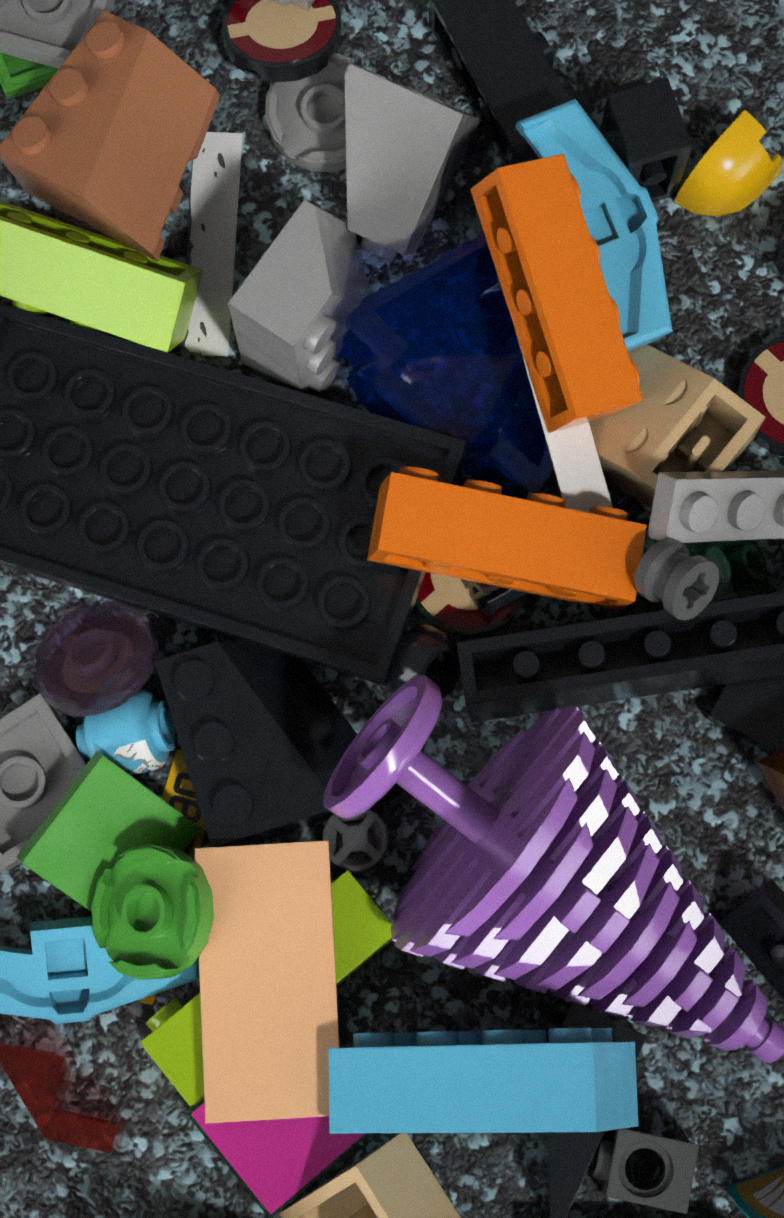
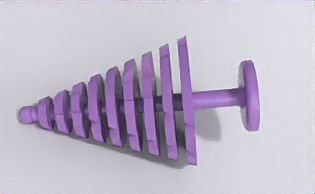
(552, 877)

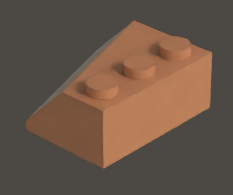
(114, 133)

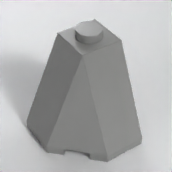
(398, 159)

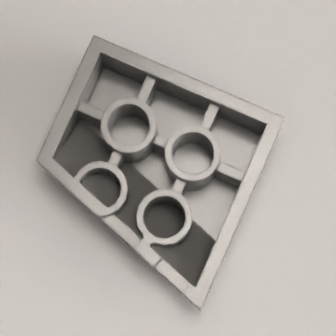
(298, 299)

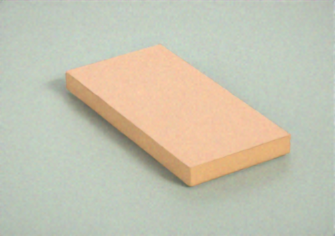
(268, 982)

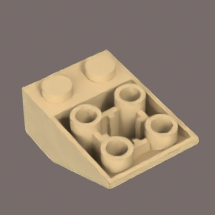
(679, 426)

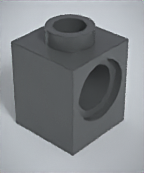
(676, 1169)

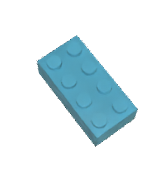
(483, 1082)

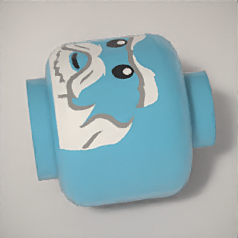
(132, 735)

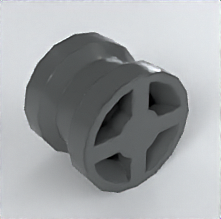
(676, 578)
(356, 839)

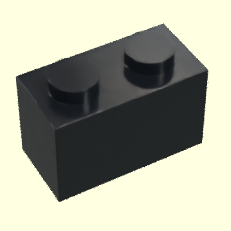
(648, 135)

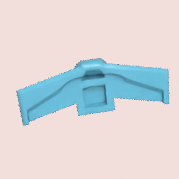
(616, 215)
(70, 976)

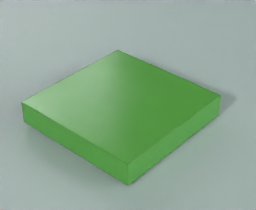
(97, 822)

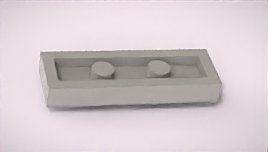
(718, 506)

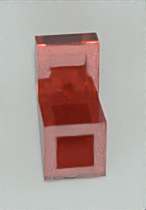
(42, 1084)

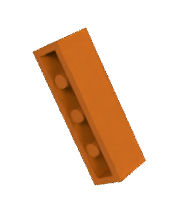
(556, 292)
(506, 540)

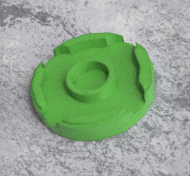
(153, 912)

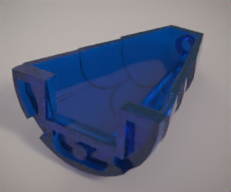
(449, 361)

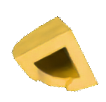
(731, 171)

